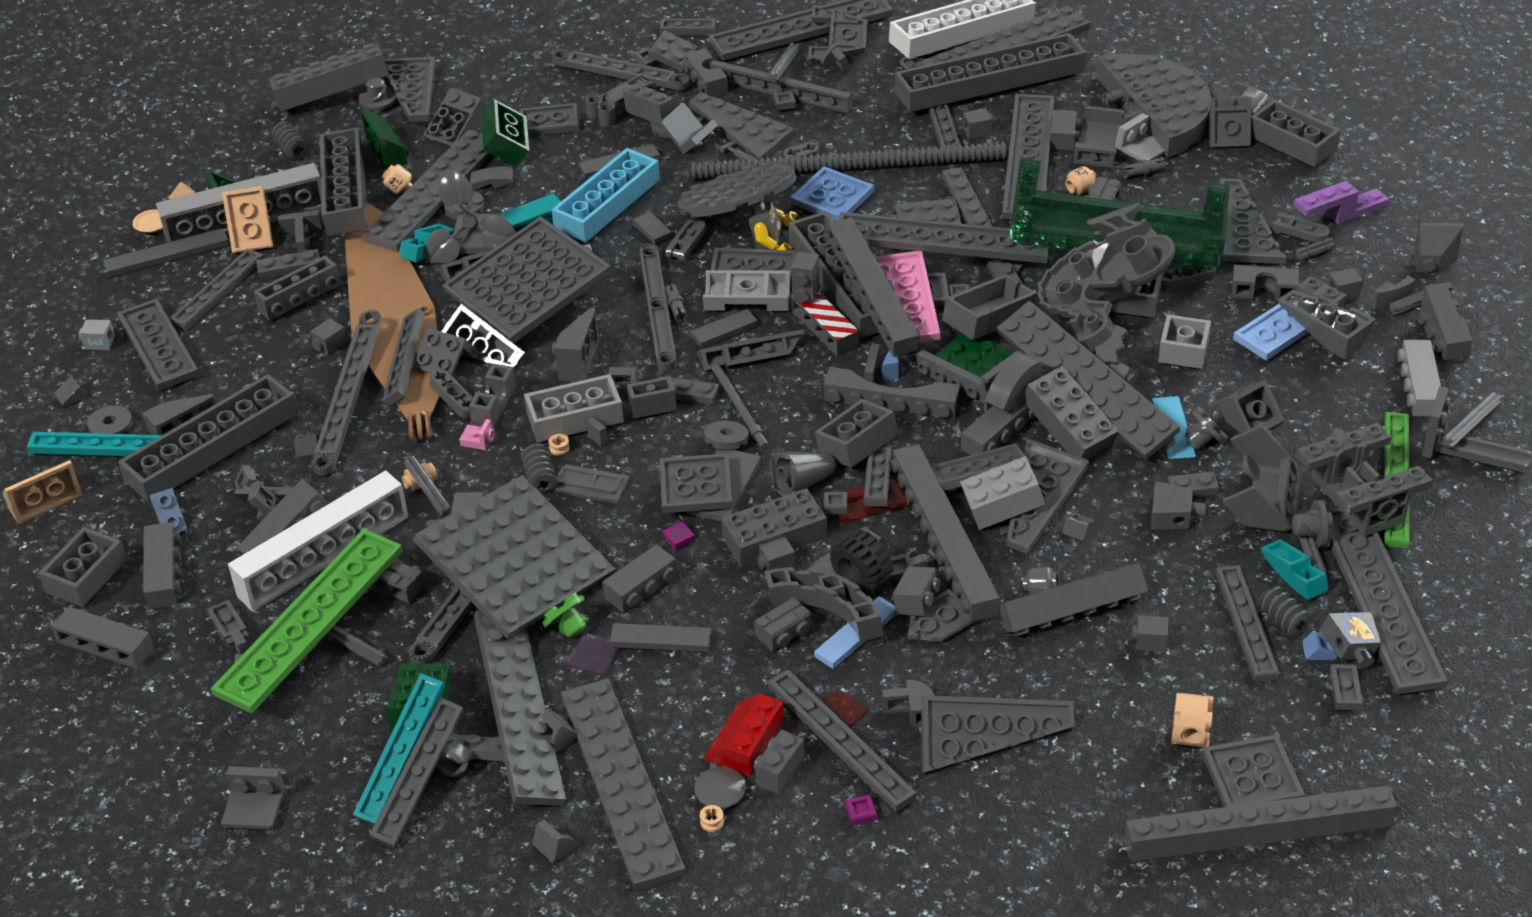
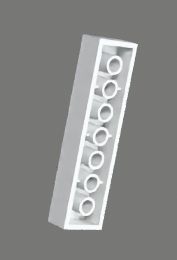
(957, 24)
(316, 540)

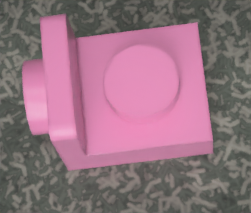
(477, 436)

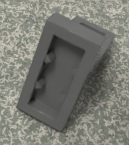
(301, 225)

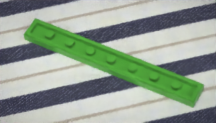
(1397, 460)

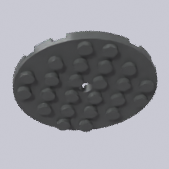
(735, 189)

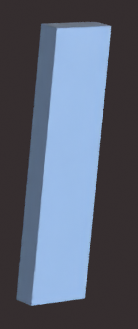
(846, 640)

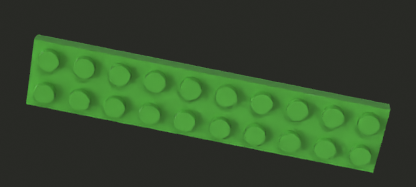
(306, 621)

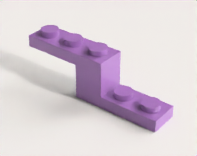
(1341, 202)

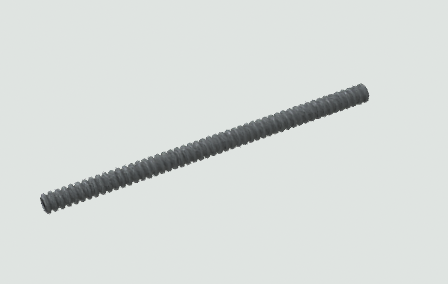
(861, 159)

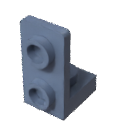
(167, 509)

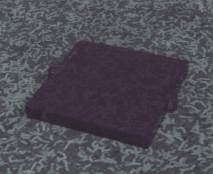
(592, 655)

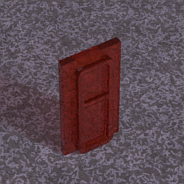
(856, 506)

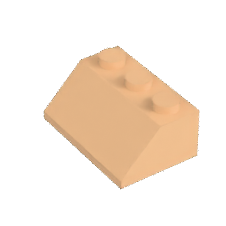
(42, 492)

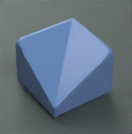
(889, 367)

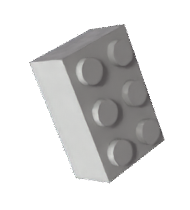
(1002, 492)

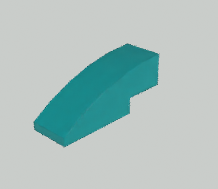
(414, 248)
(1295, 569)

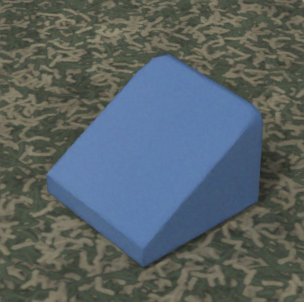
(1317, 647)

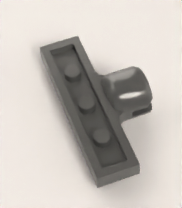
(463, 749)

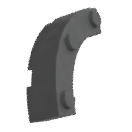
(828, 592)

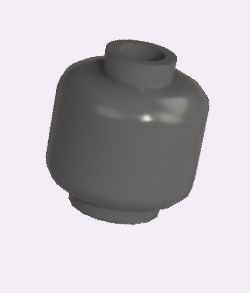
(1040, 579)

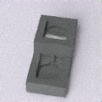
(494, 175)
(1389, 292)

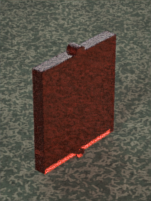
(845, 707)

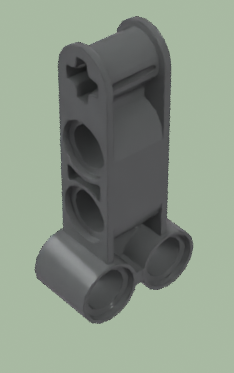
(612, 103)

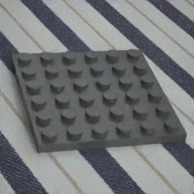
(527, 279)
(513, 555)

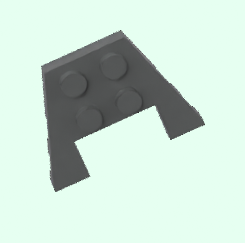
(845, 32)

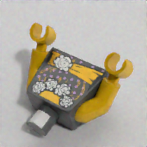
(766, 225)

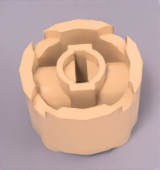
(1192, 720)

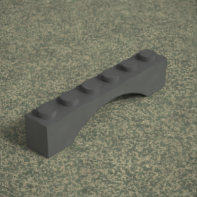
(934, 399)

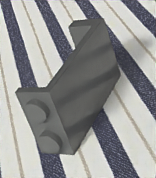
(1098, 137)

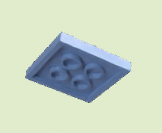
(832, 193)

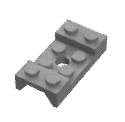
(764, 288)

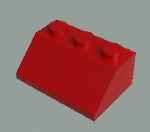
(747, 733)

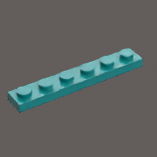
(87, 443)
(399, 747)

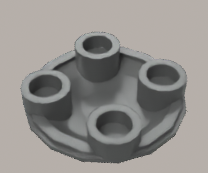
(720, 787)

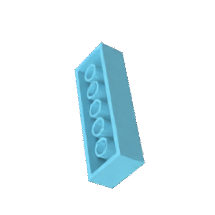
(606, 194)

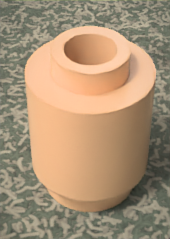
(409, 481)

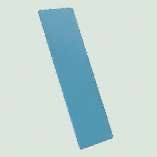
(1172, 408)

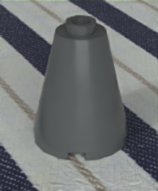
(800, 470)

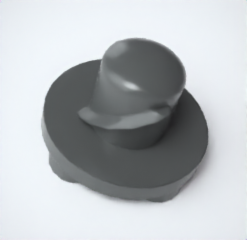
(377, 96)
(1204, 430)
(1314, 523)

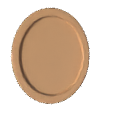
(147, 221)

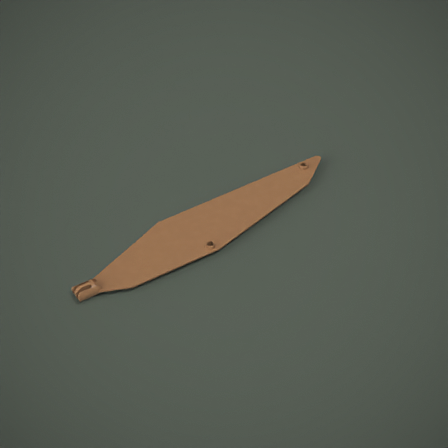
(391, 286)

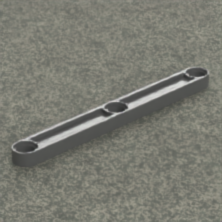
(658, 316)

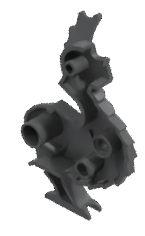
(1121, 262)

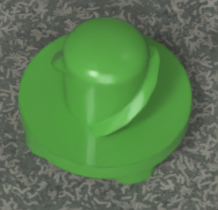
(569, 619)

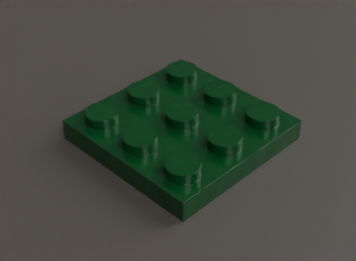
(974, 355)

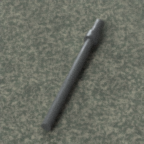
(755, 430)

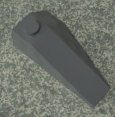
(1334, 327)
(487, 341)

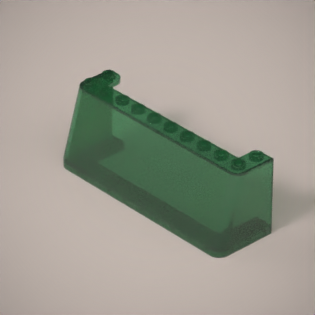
(1062, 219)

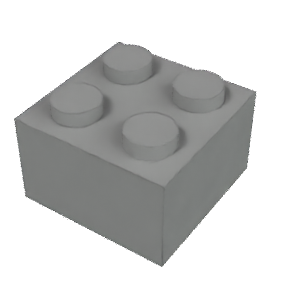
(1184, 341)

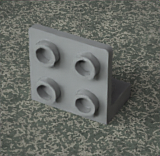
(1136, 142)

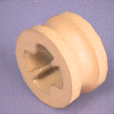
(560, 449)
(713, 825)

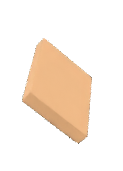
(247, 219)

